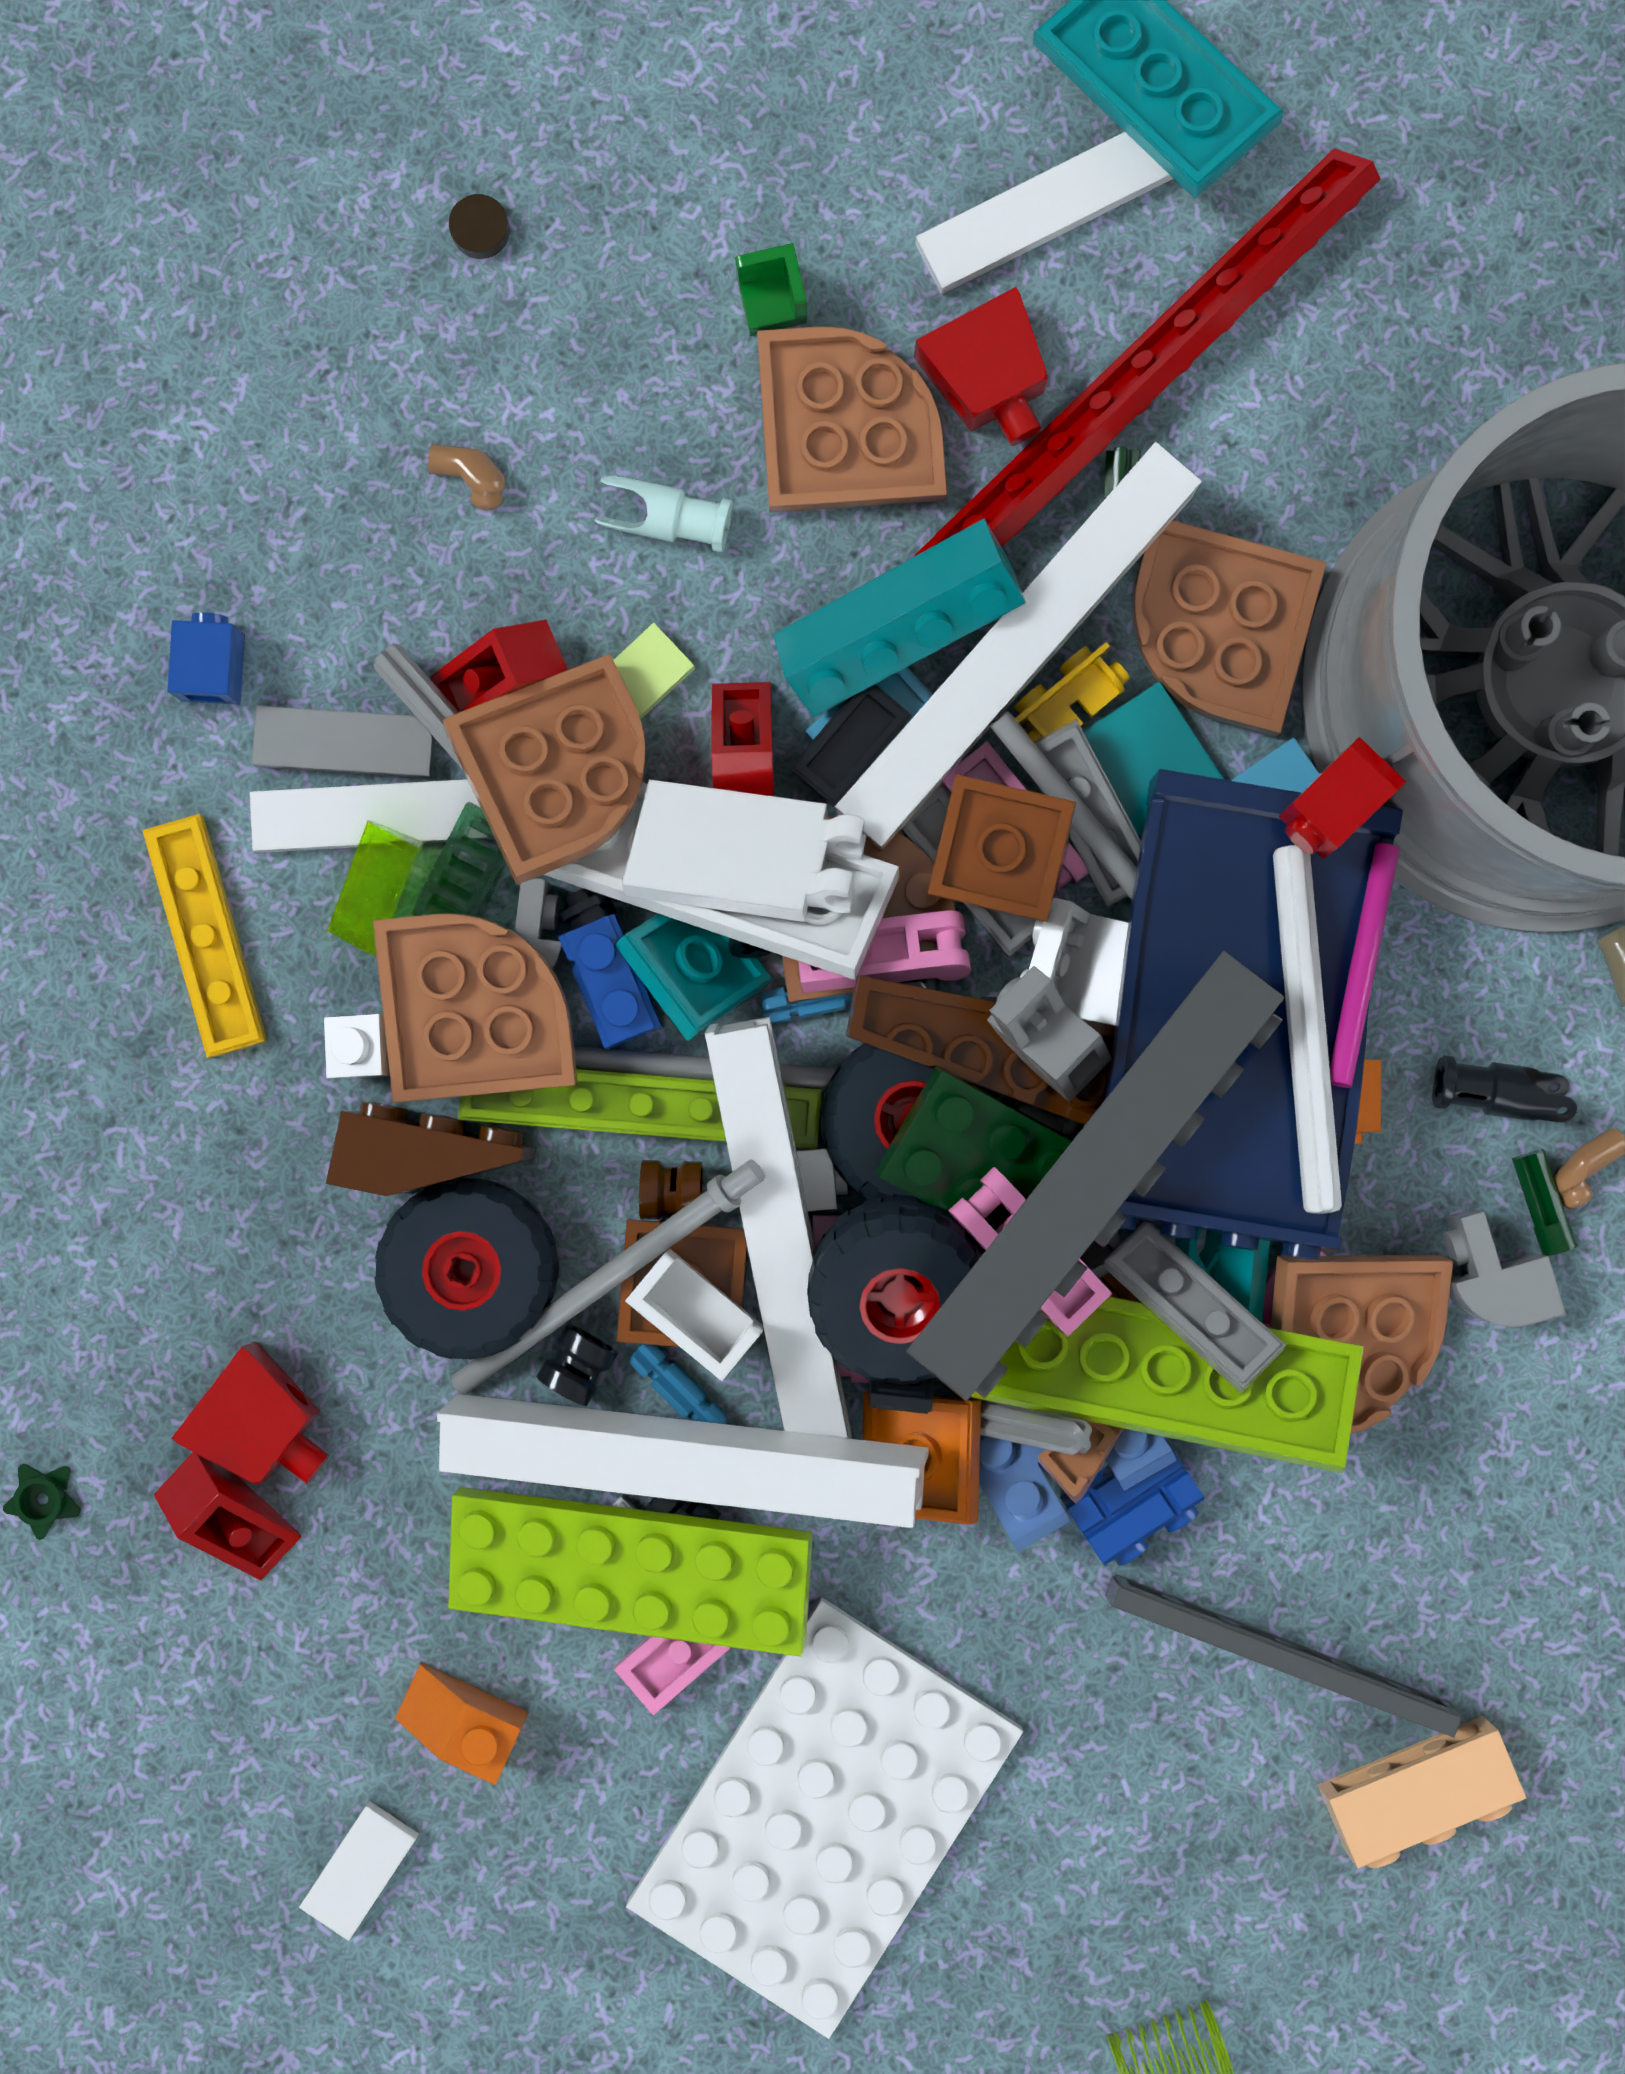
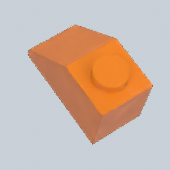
(461, 1722)

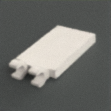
(740, 852)

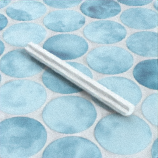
(1307, 1031)

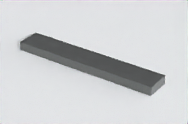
(1283, 1655)

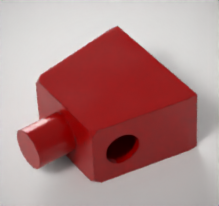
(988, 366)
(254, 1421)

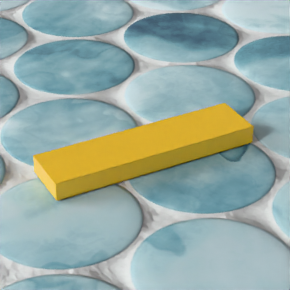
(204, 935)

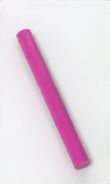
(1363, 965)

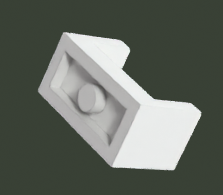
(695, 1314)

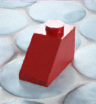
(500, 664)
(742, 737)
(1340, 799)
(224, 1517)

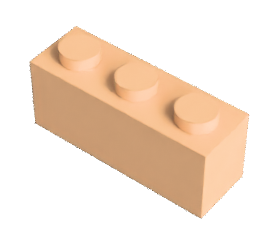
(1422, 1793)

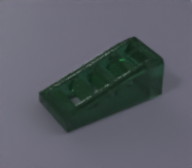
(448, 862)

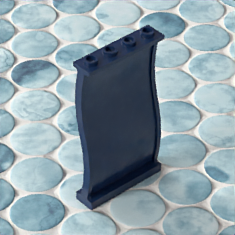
(1211, 890)

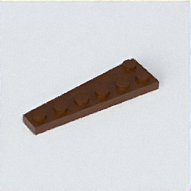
(956, 1036)

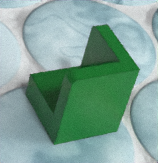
(771, 289)

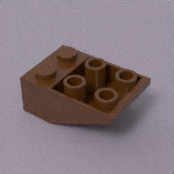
(392, 1156)

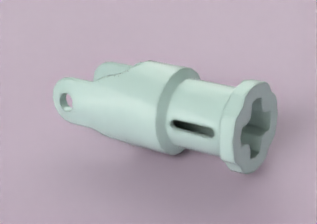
(674, 514)

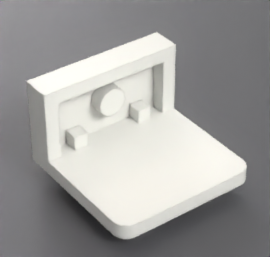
(1082, 959)

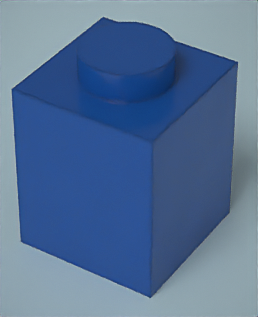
(206, 660)

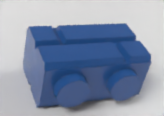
(609, 985)
(1120, 1520)

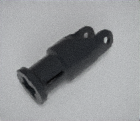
(1502, 1090)

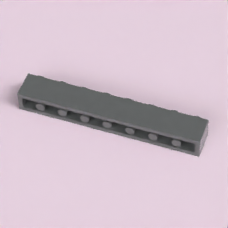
(1095, 1176)

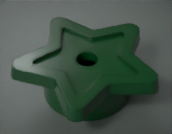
(30, 1511)

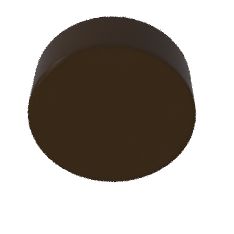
(479, 226)

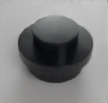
(586, 907)

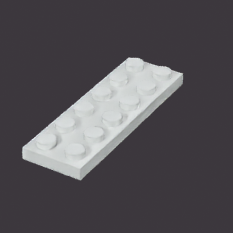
(823, 940)

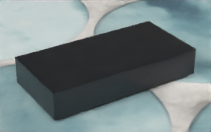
(850, 743)

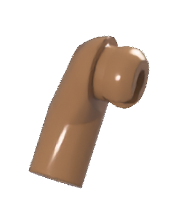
(474, 468)
(1586, 1162)

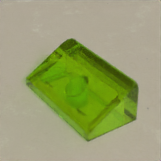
(374, 884)

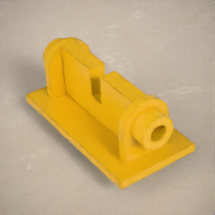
(1085, 681)

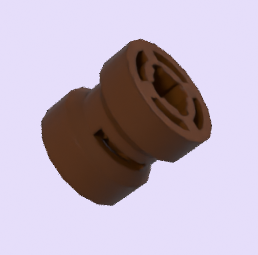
(658, 1183)

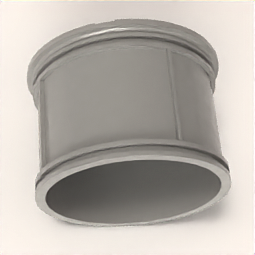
(1541, 672)

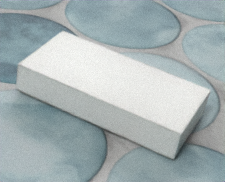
(359, 1870)

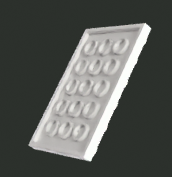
(824, 1818)

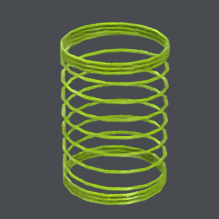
(1218, 2044)

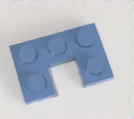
(1024, 1497)

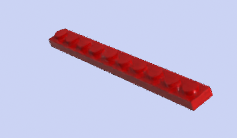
(1167, 347)

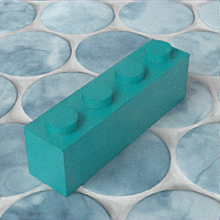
(898, 618)

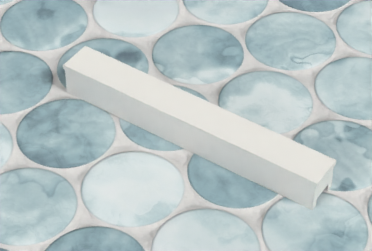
(1019, 645)
(776, 1225)
(683, 1460)

